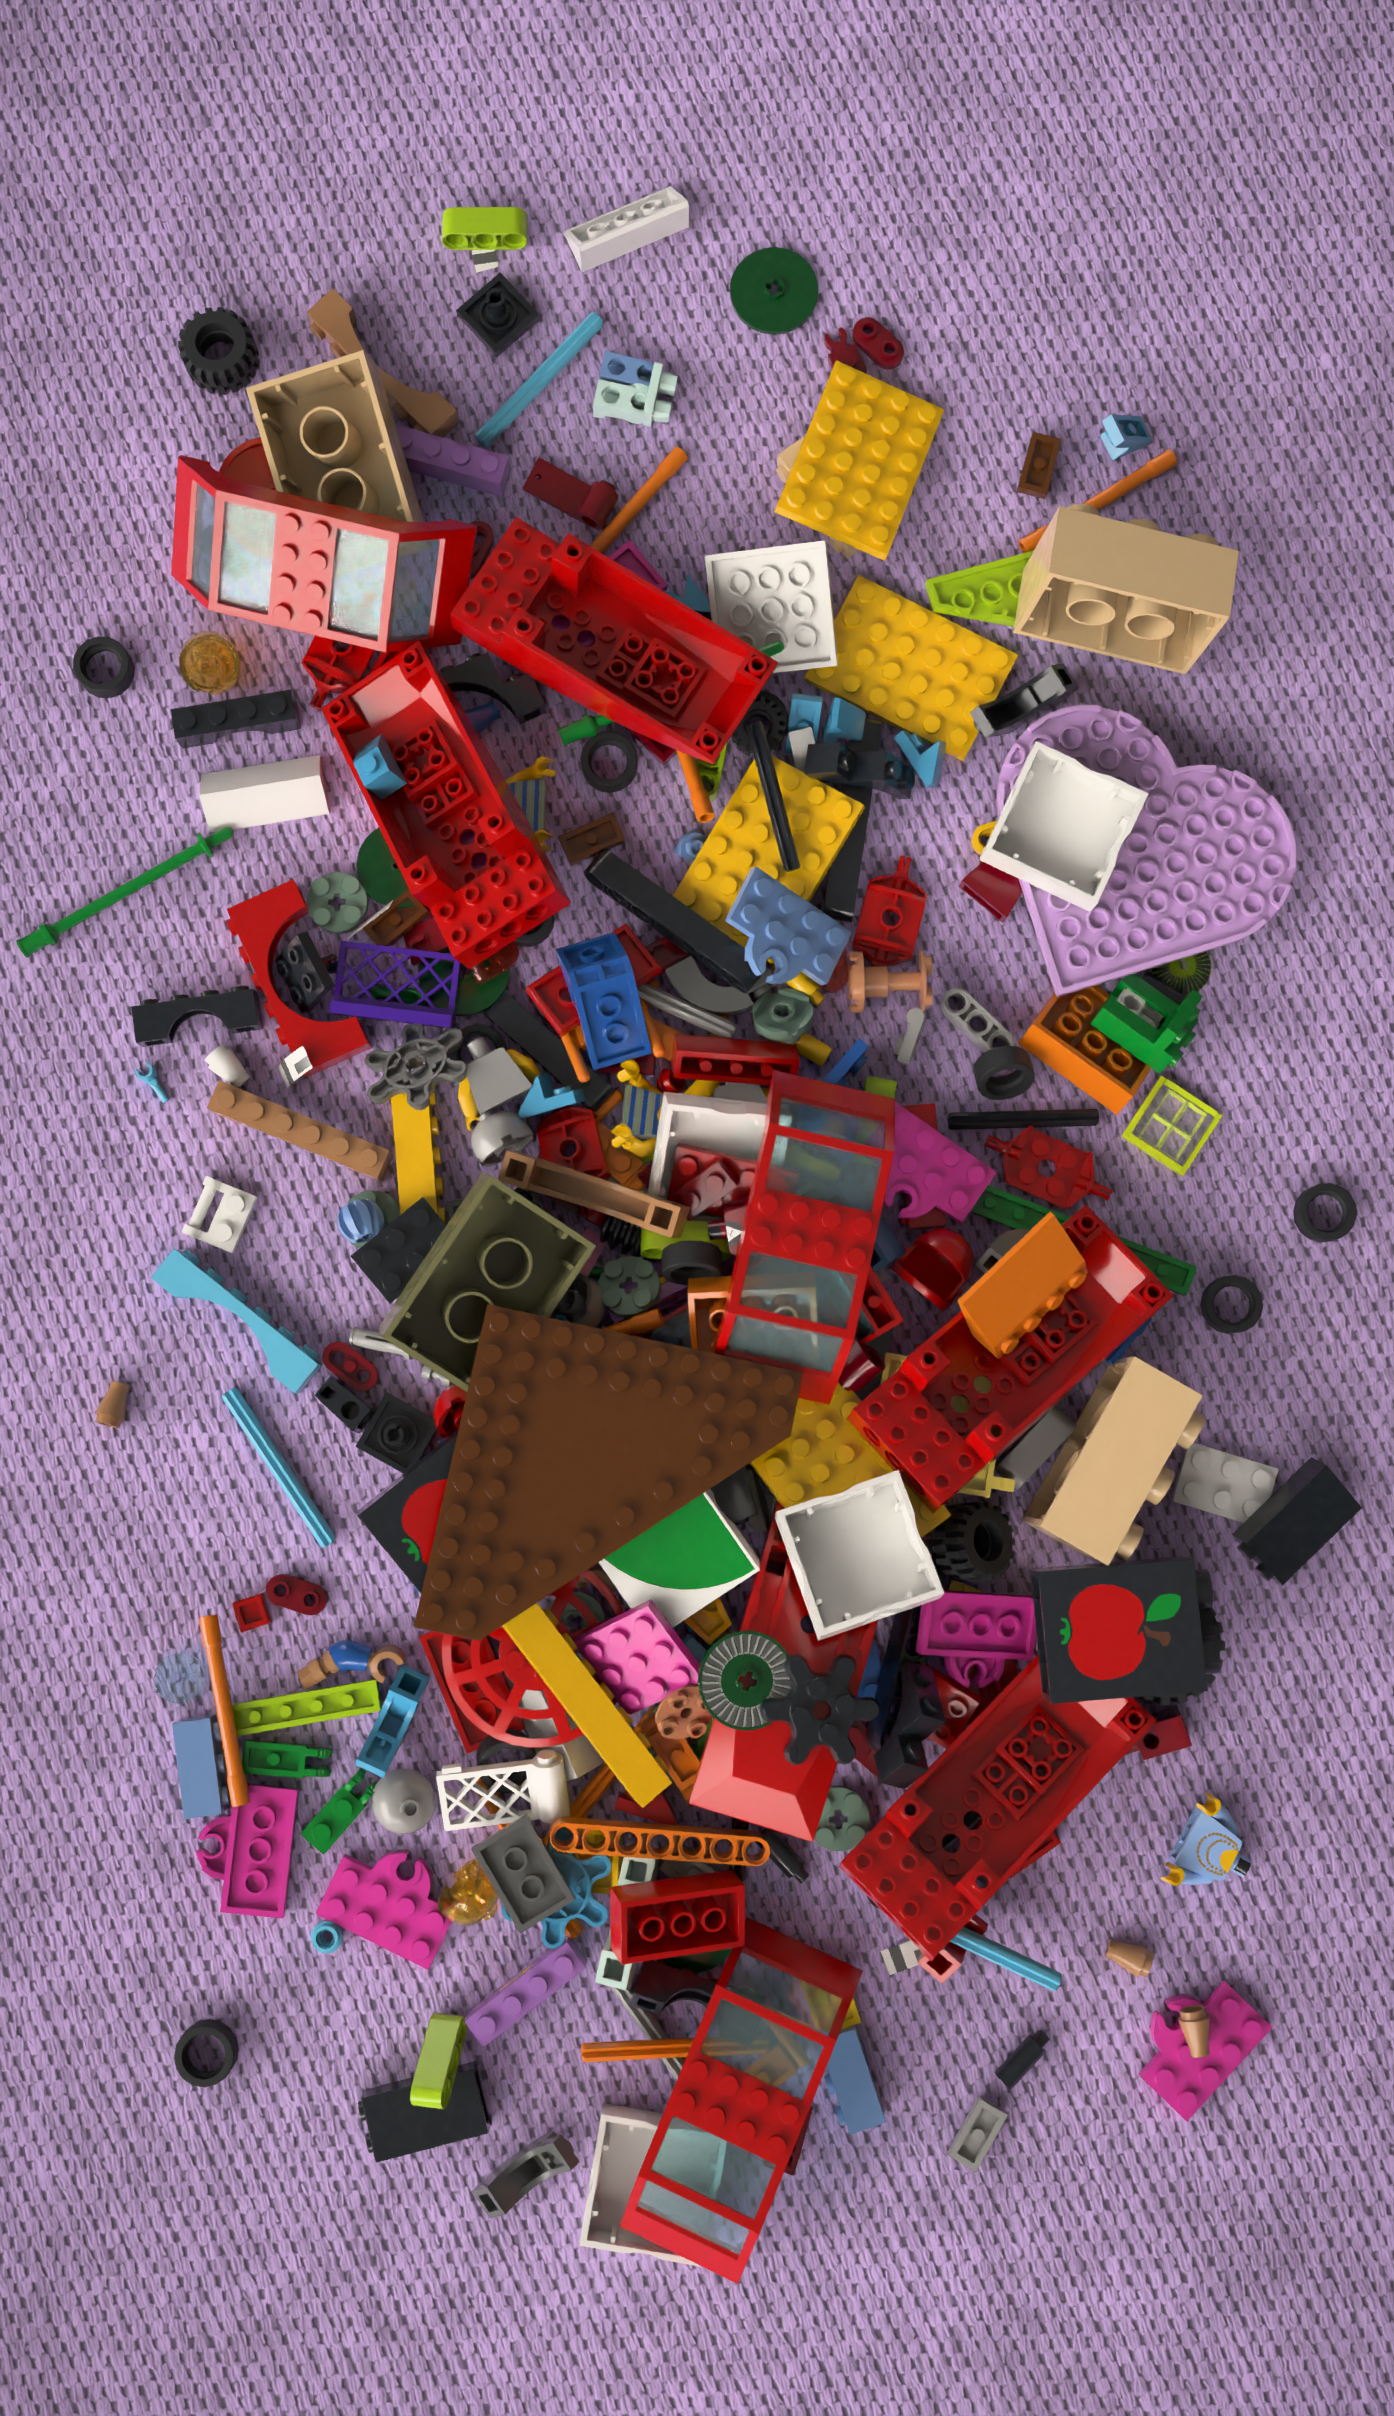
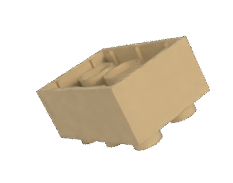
(336, 438)
(1126, 589)
(1116, 1461)

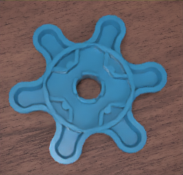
(580, 1877)

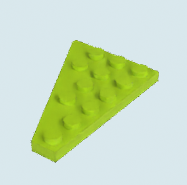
(980, 592)

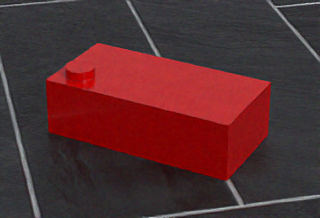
(677, 1916)

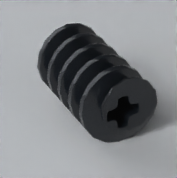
(624, 1234)

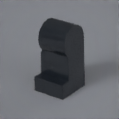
(345, 1404)

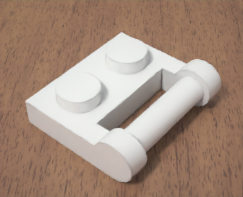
(229, 1218)

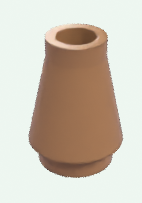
(113, 1405)
(1132, 1957)
(1195, 2027)

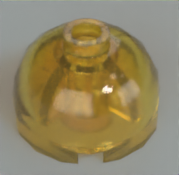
(209, 662)
(470, 1897)

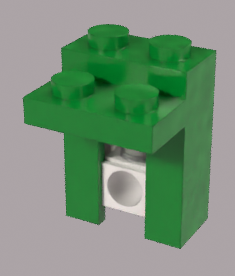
(1148, 1022)

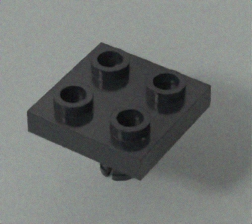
(498, 315)
(306, 971)
(397, 1433)

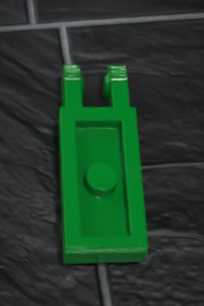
(283, 1759)
(337, 1814)

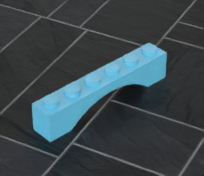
(286, 1359)

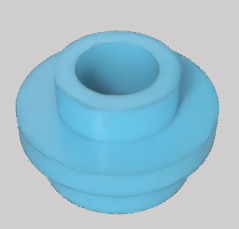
(322, 1945)

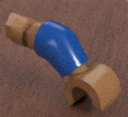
(351, 1656)

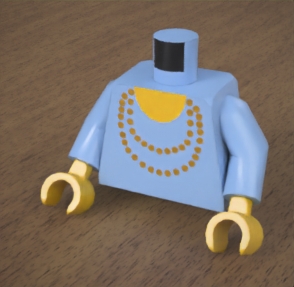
(1207, 1847)

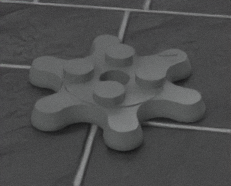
(411, 1054)

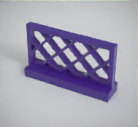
(388, 1010)

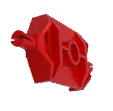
(332, 669)
(897, 893)
(576, 1126)
(1072, 1173)

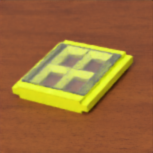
(1171, 1126)

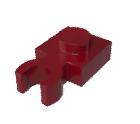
(845, 354)

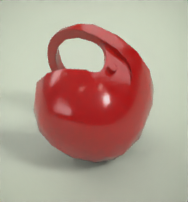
(937, 1265)

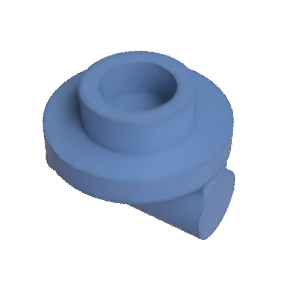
(689, 845)

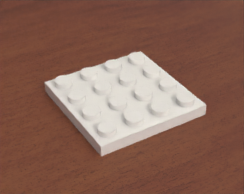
(777, 597)

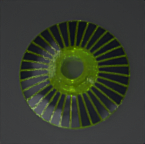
(1186, 979)

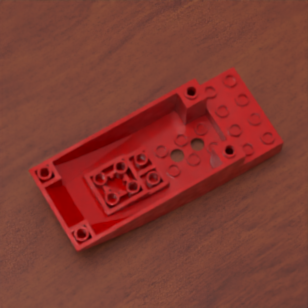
(651, 658)
(447, 791)
(942, 1450)
(746, 1770)
(1021, 1772)

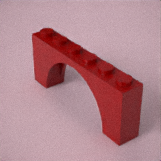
(260, 926)

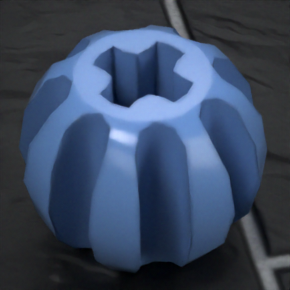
(360, 1220)

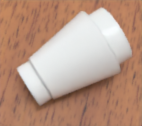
(227, 1066)

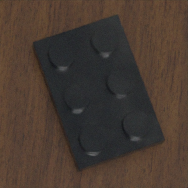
(399, 1249)

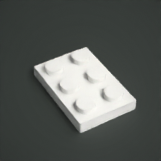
(1222, 1483)

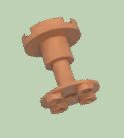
(877, 981)
(682, 1714)

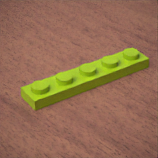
(307, 1707)

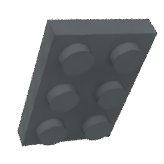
(523, 1873)

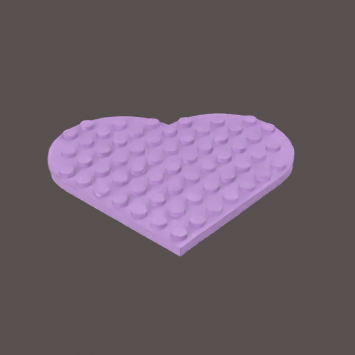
(1191, 876)

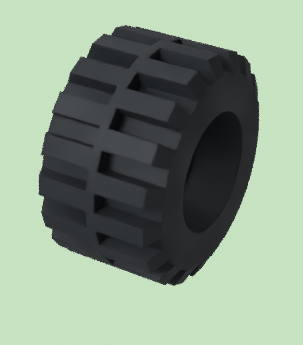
(214, 328)
(974, 1542)

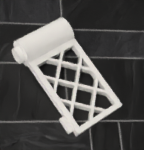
(544, 1780)

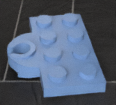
(786, 931)

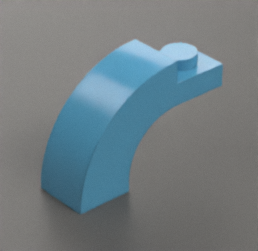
(393, 1721)

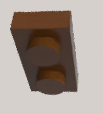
(1038, 465)
(591, 839)
(396, 922)

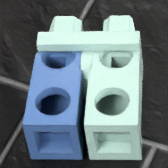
(631, 388)

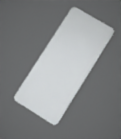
(799, 743)

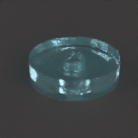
(194, 1677)

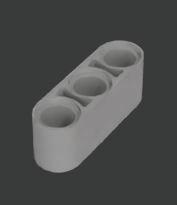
(971, 1010)
(1036, 1447)

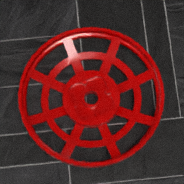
(522, 1673)

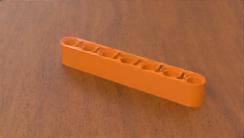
(671, 1851)

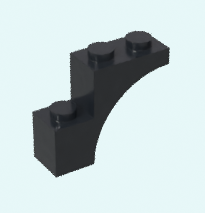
(480, 676)
(1023, 703)
(867, 769)
(920, 1714)

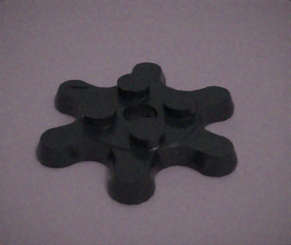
(798, 1705)

